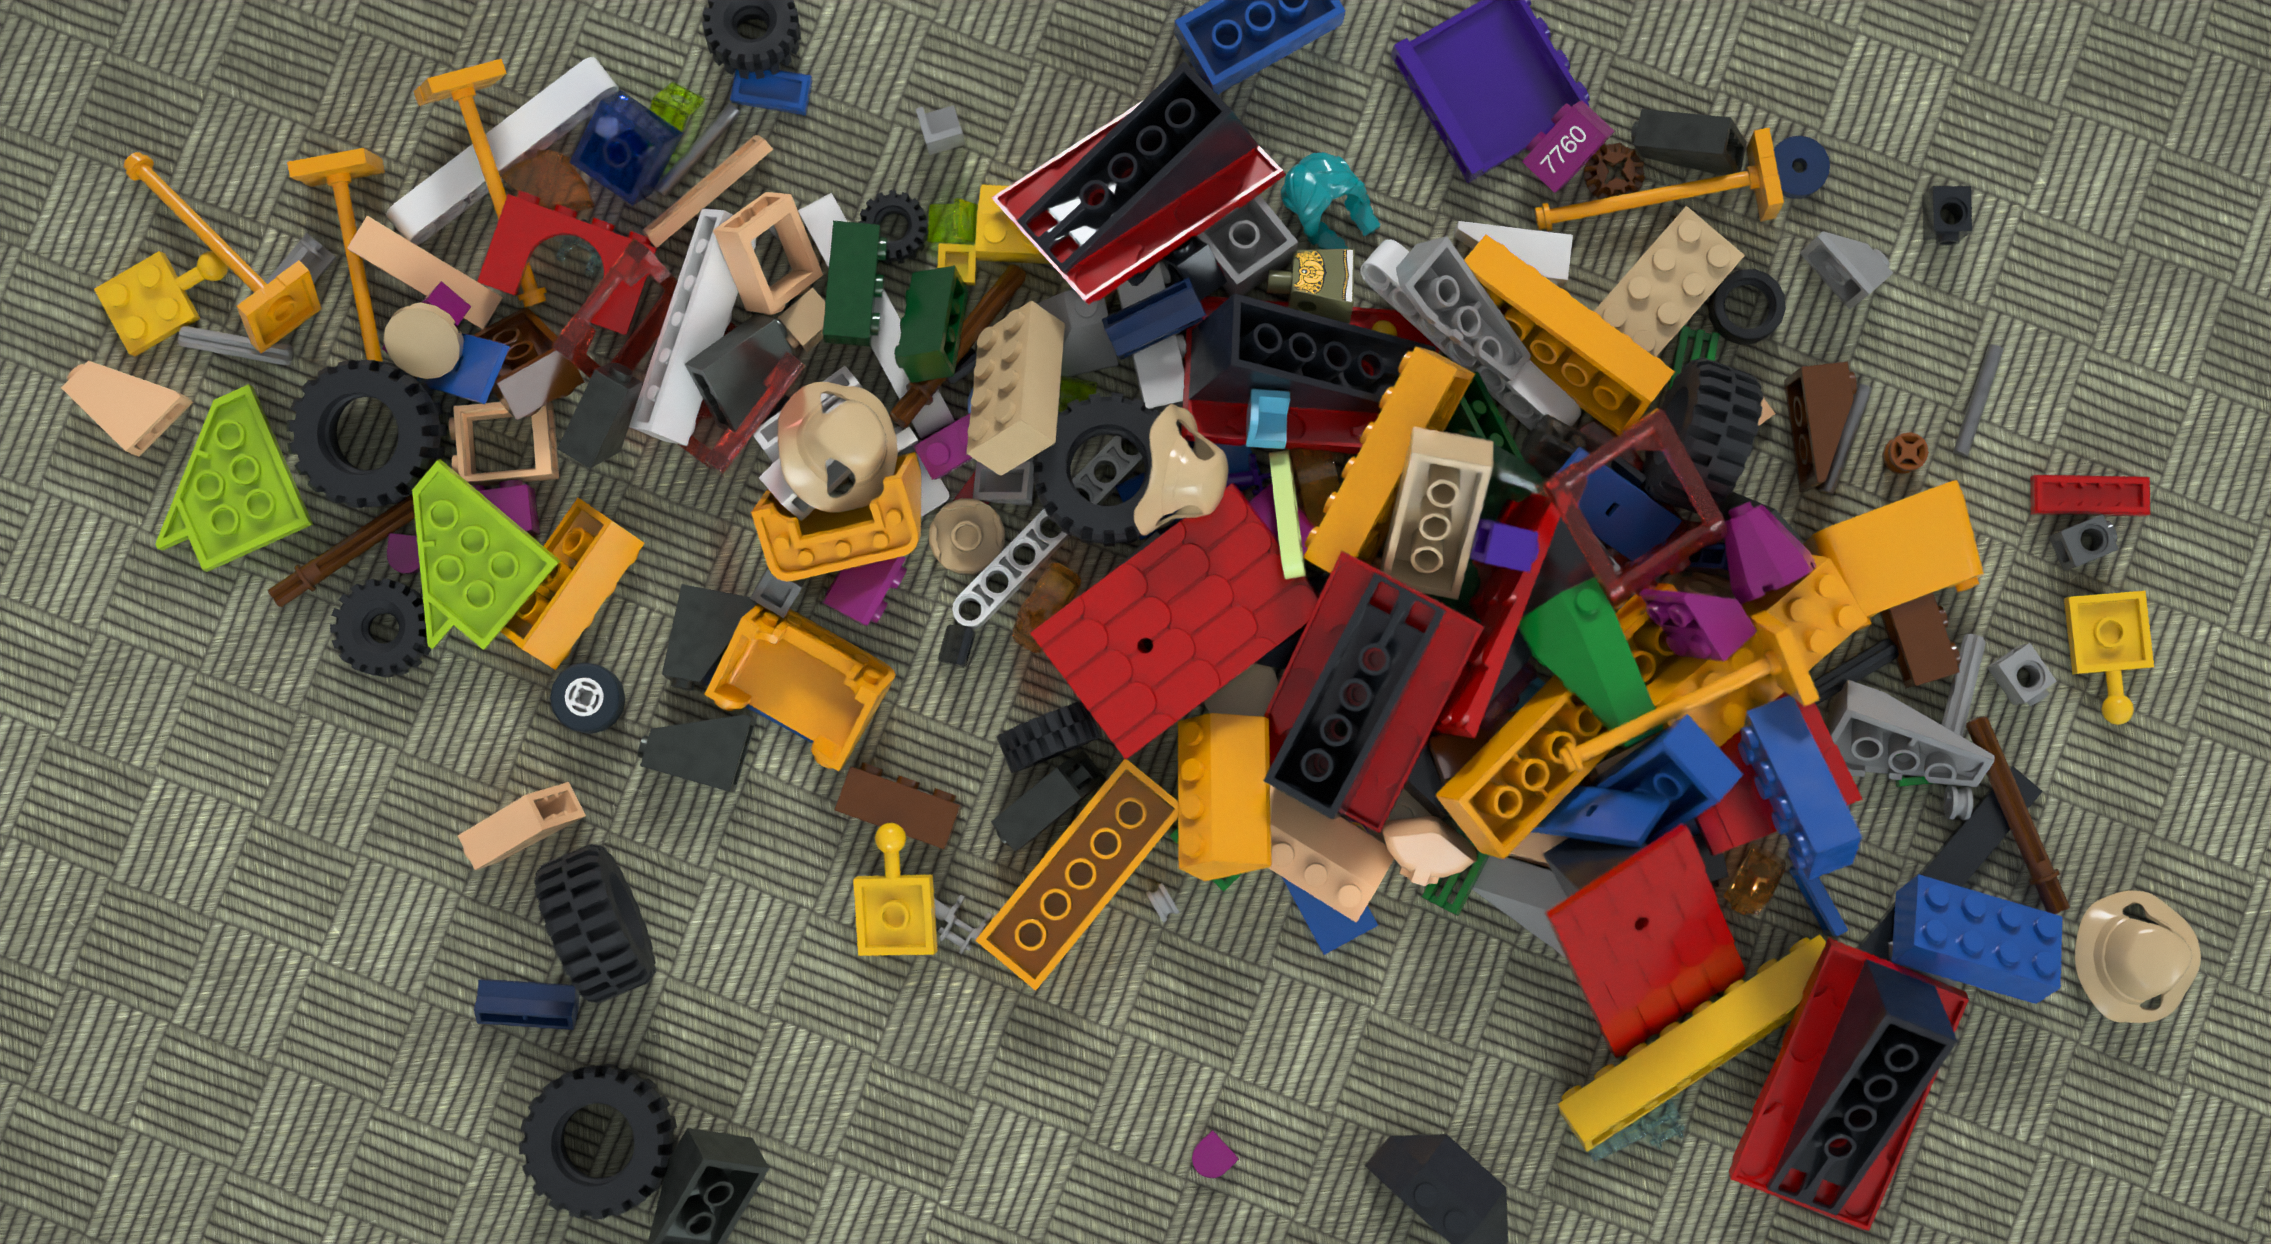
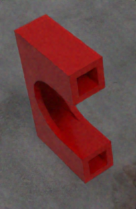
(527, 224)

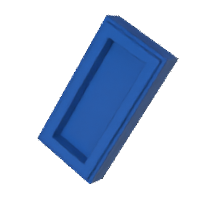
(777, 92)
(1819, 903)

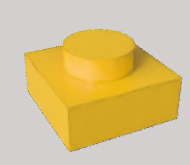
(961, 256)

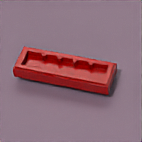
(2090, 495)

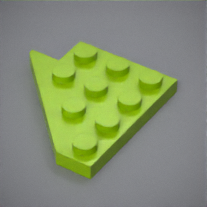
(234, 486)
(471, 559)

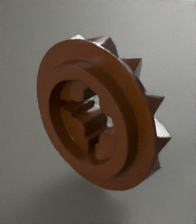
(1612, 154)

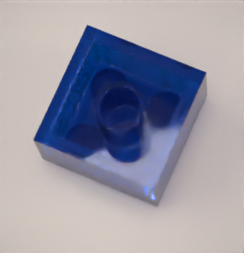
(626, 147)

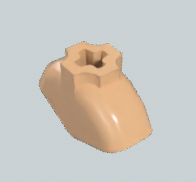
(1427, 849)

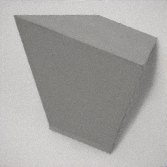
(1011, 488)

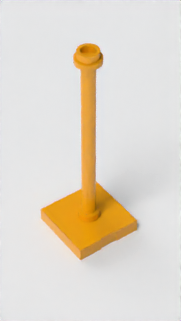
(462, 87)
(337, 171)
(1760, 176)
(273, 307)
(1779, 658)

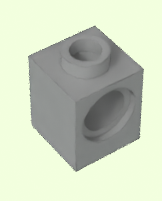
(2005, 673)

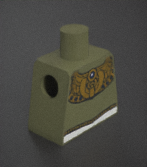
(1318, 283)

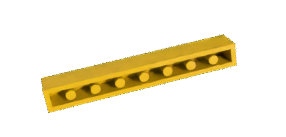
(1691, 1048)

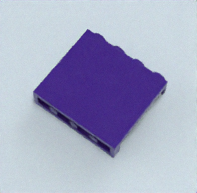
(1488, 82)

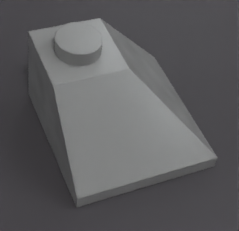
(1847, 266)
(1085, 339)

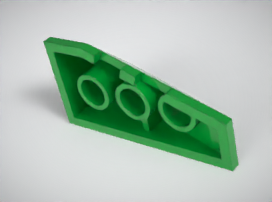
(1587, 650)

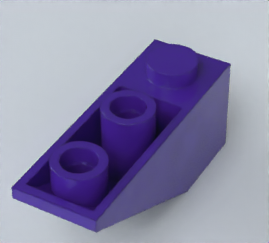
(1504, 545)

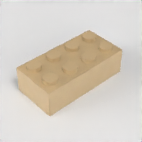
(1669, 282)
(1016, 388)
(1437, 511)

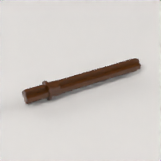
(980, 318)
(342, 553)
(2019, 819)

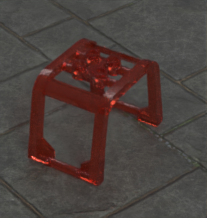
(578, 334)
(1671, 555)

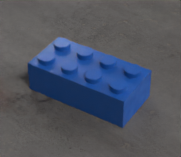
(1242, 37)
(1676, 765)
(1799, 788)
(1977, 939)

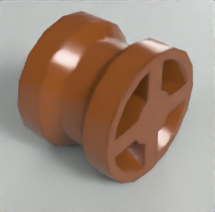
(1912, 448)

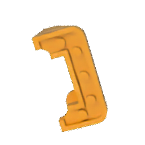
(844, 539)
(1904, 549)
(802, 680)

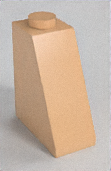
(124, 405)
(521, 825)

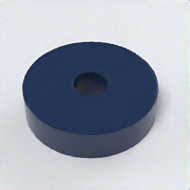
(1814, 161)

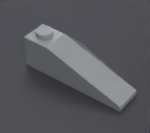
(1459, 307)
(1877, 727)
(1522, 894)

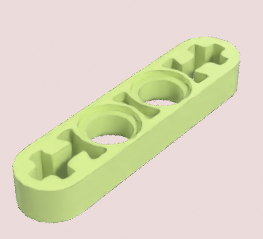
(1287, 514)

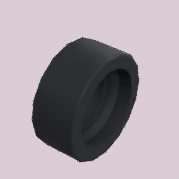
(1765, 284)

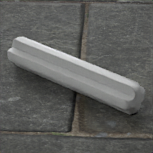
(233, 345)
(1963, 684)

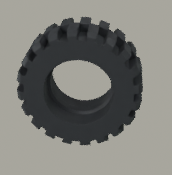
(1716, 421)
(317, 432)
(1053, 468)
(594, 923)
(547, 1153)

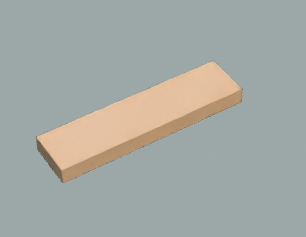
(707, 190)
(421, 269)

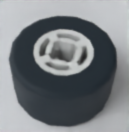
(599, 704)

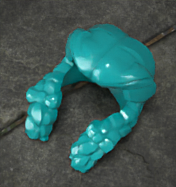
(1313, 186)

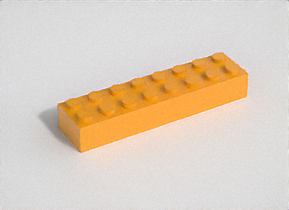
(1519, 770)

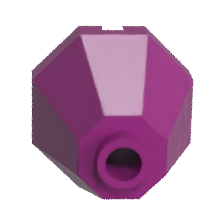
(1762, 553)

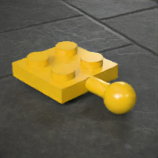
(152, 301)
(2110, 636)
(895, 909)

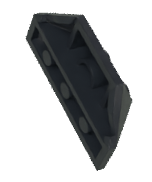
(1444, 1187)

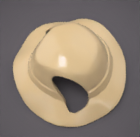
(852, 433)
(1180, 477)
(2133, 960)

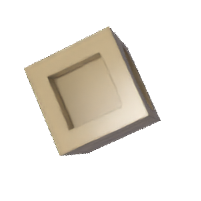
(805, 321)

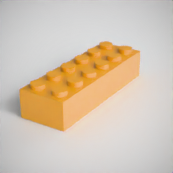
(1568, 341)
(1363, 507)
(1820, 617)
(1080, 874)

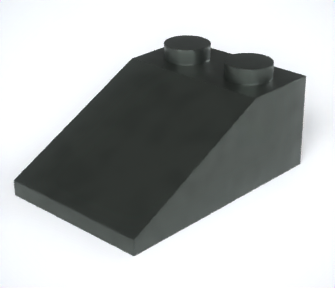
(706, 1188)

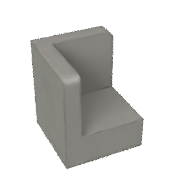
(940, 129)

